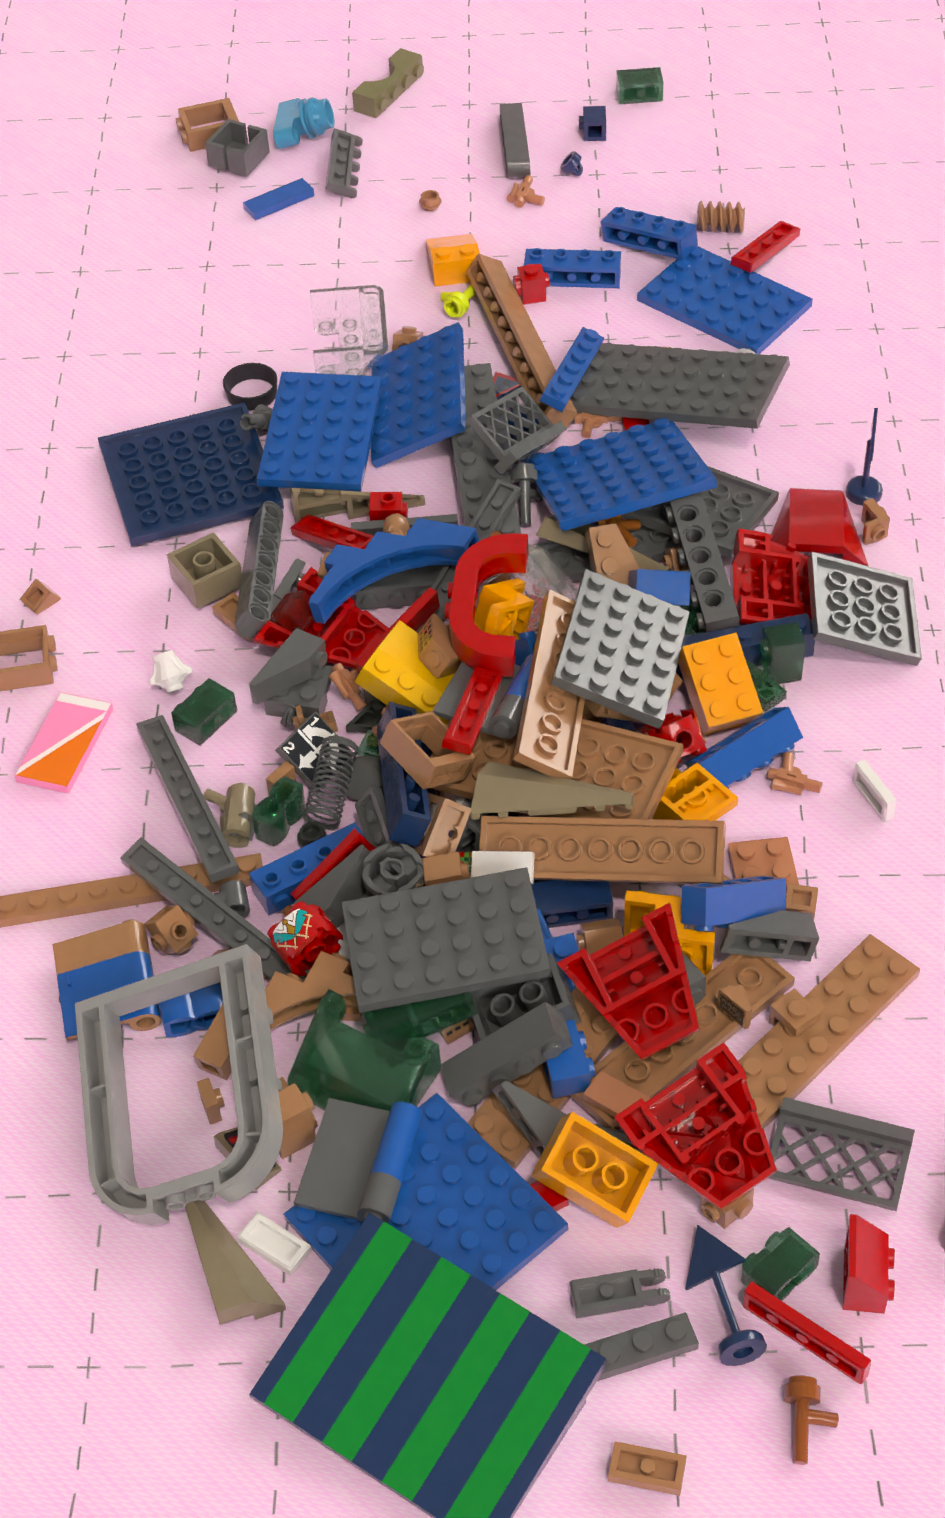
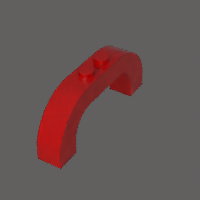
(482, 560)

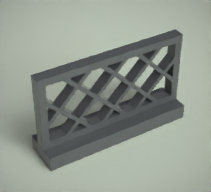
(526, 443)
(853, 1130)

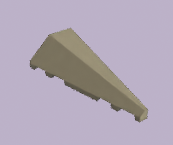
(333, 502)
(576, 539)
(515, 789)
(231, 1275)

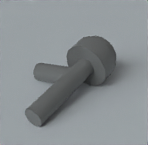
(524, 475)

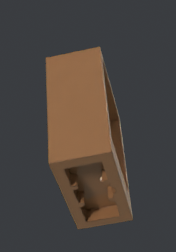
(203, 114)
(22, 641)
(426, 771)
(445, 816)

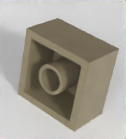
(205, 570)

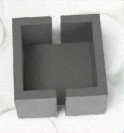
(230, 148)

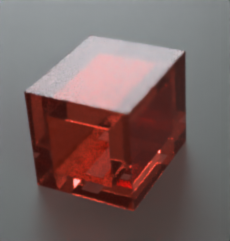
(293, 611)

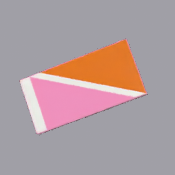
(64, 742)

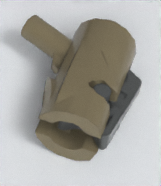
(237, 813)

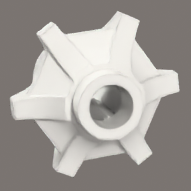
(168, 671)

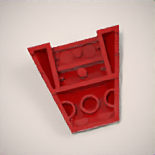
(819, 524)
(346, 632)
(640, 984)

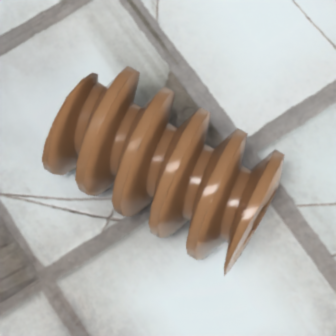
(720, 216)

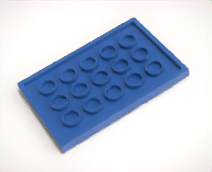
(725, 300)
(420, 395)
(320, 431)

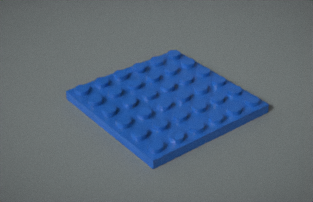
(619, 473)
(453, 1201)

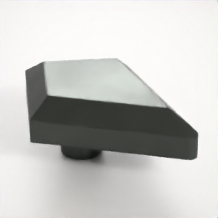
(367, 718)

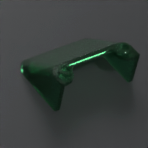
(357, 1068)

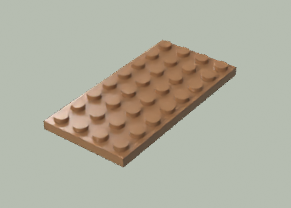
(603, 758)

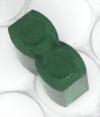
(279, 811)
(781, 1264)

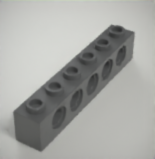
(703, 560)

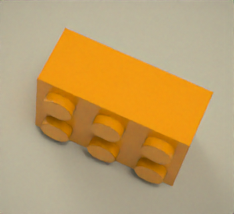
(719, 684)
(594, 1170)

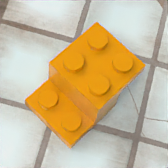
(504, 608)
(695, 796)
(694, 944)

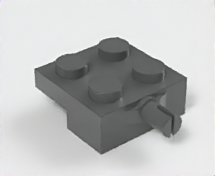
(309, 694)

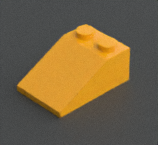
(451, 258)

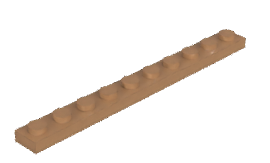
(104, 894)

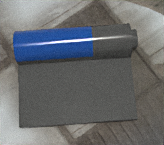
(508, 704)
(359, 1160)

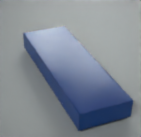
(278, 199)

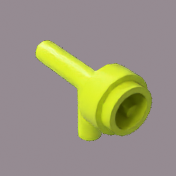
(456, 302)

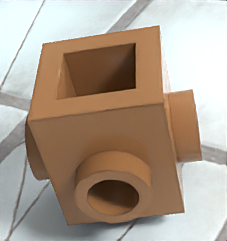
(171, 930)

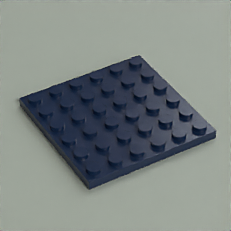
(186, 474)

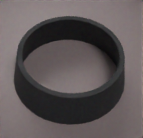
(246, 372)

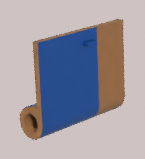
(101, 964)

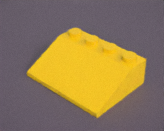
(399, 675)

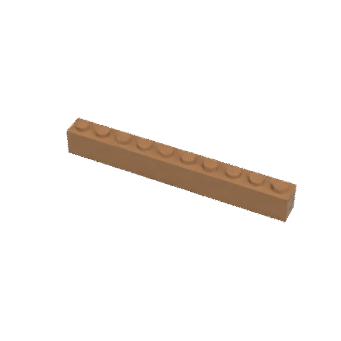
(516, 332)

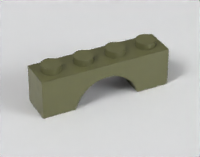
(375, 96)

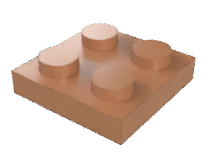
(763, 858)

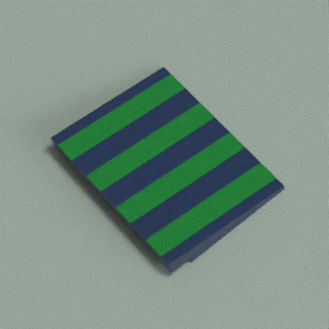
(428, 1378)

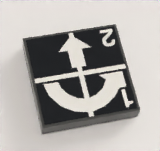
(304, 745)

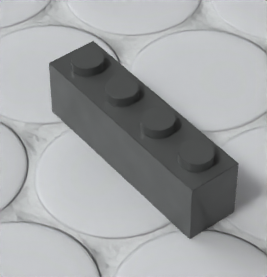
(506, 1054)

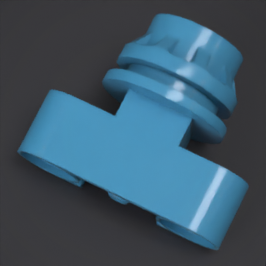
(301, 117)

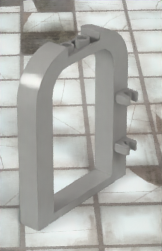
(252, 1075)

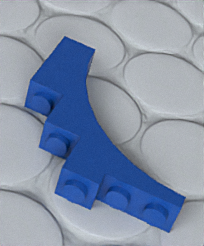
(386, 554)

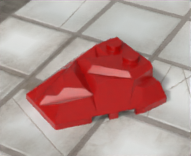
(768, 578)
(704, 1130)

